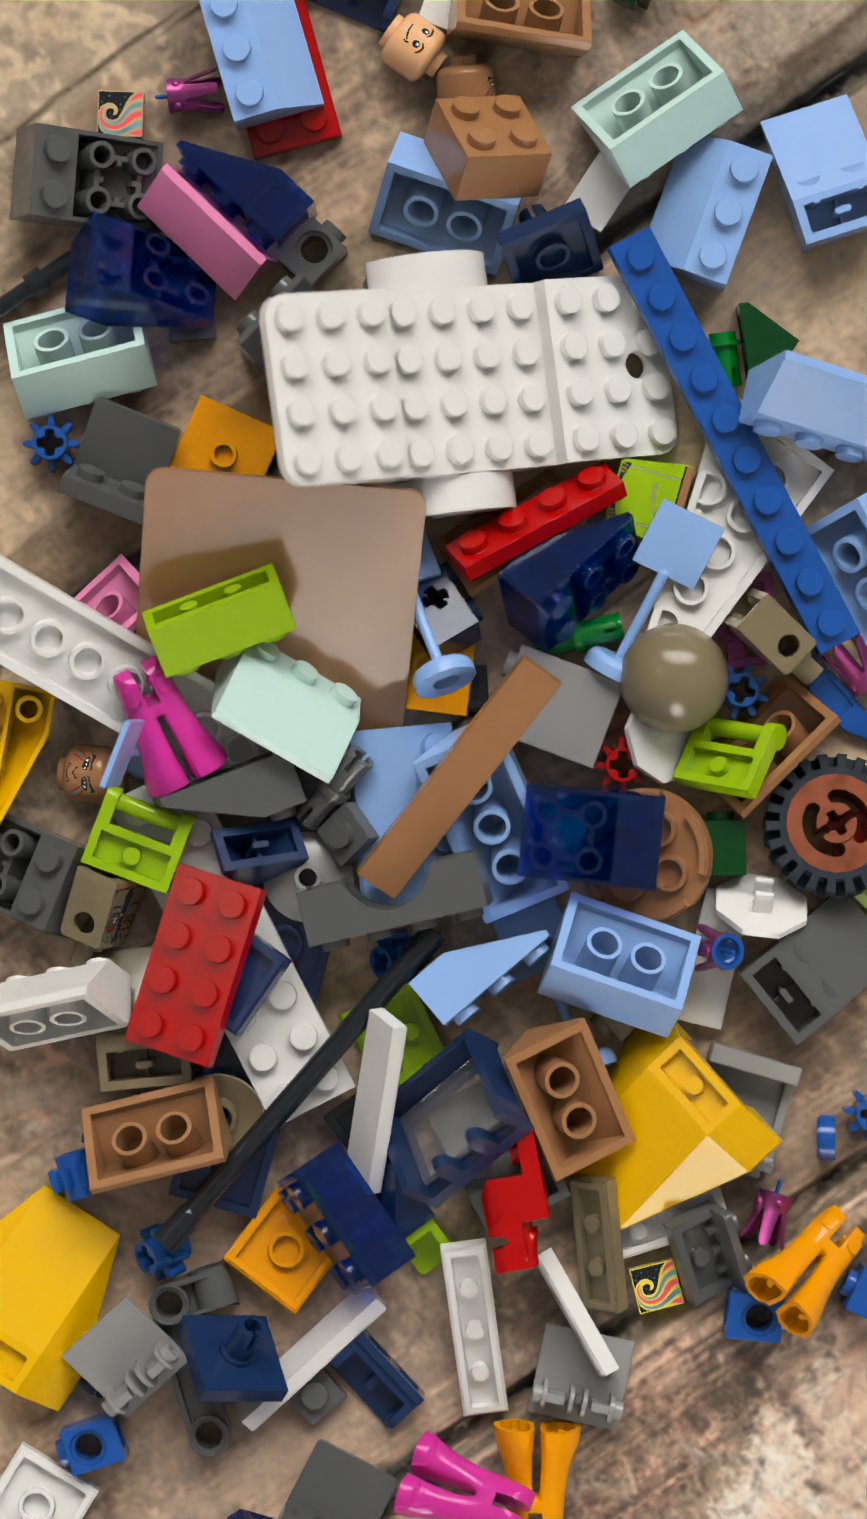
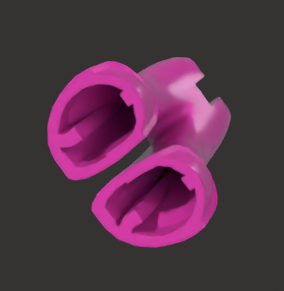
(160, 766)
(442, 1465)

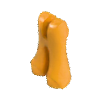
(776, 1276)
(557, 1448)

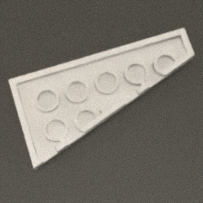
(738, 553)

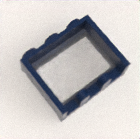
(454, 1119)

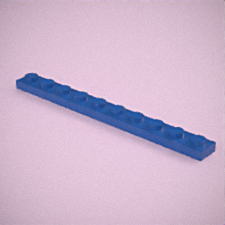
(731, 442)

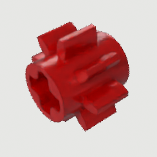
(613, 774)

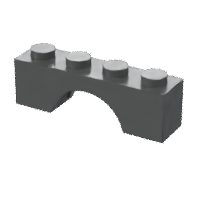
(339, 911)

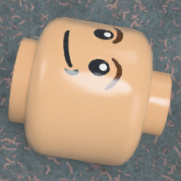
(413, 47)

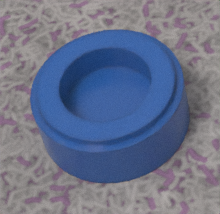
(826, 1137)

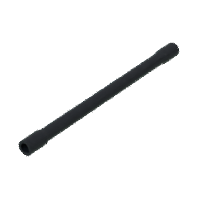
(190, 1214)

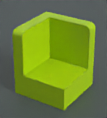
(426, 1245)

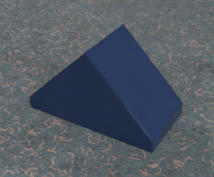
(259, 850)

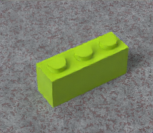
(219, 621)

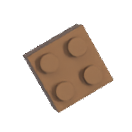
(487, 147)

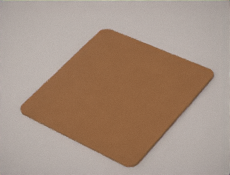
(339, 553)

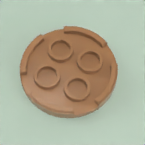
(682, 868)

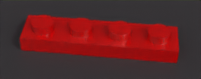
(535, 520)

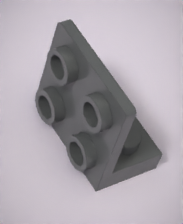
(117, 457)
(338, 1487)

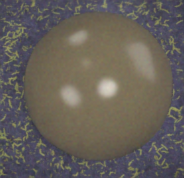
(674, 678)

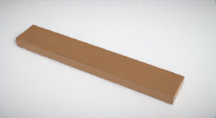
(459, 776)

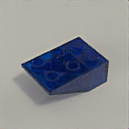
(255, 191)
(135, 278)
(568, 579)
(592, 835)

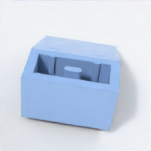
(821, 170)
(467, 975)

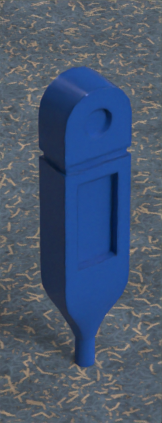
(840, 701)

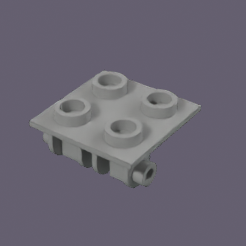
(125, 1357)
(570, 1386)

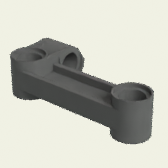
(201, 1292)

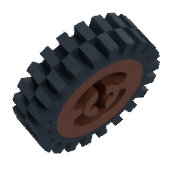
(809, 789)

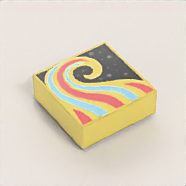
(656, 1285)

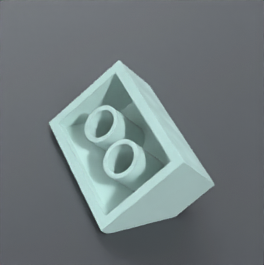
(657, 108)
(72, 361)
(286, 708)

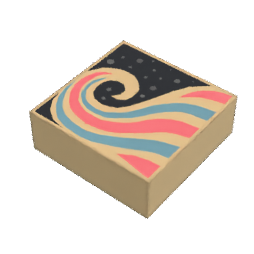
(121, 113)

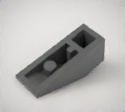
(253, 788)

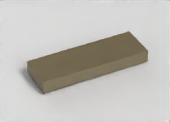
(598, 1242)

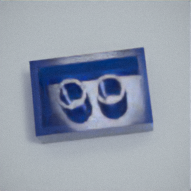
(345, 1219)

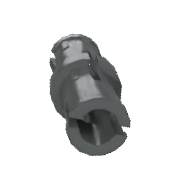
(328, 796)

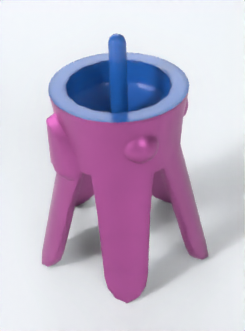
(183, 90)
(852, 671)
(721, 950)
(772, 1210)

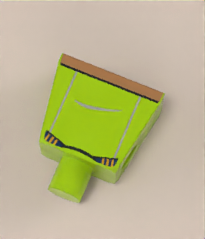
(646, 487)

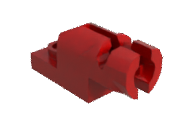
(512, 1205)

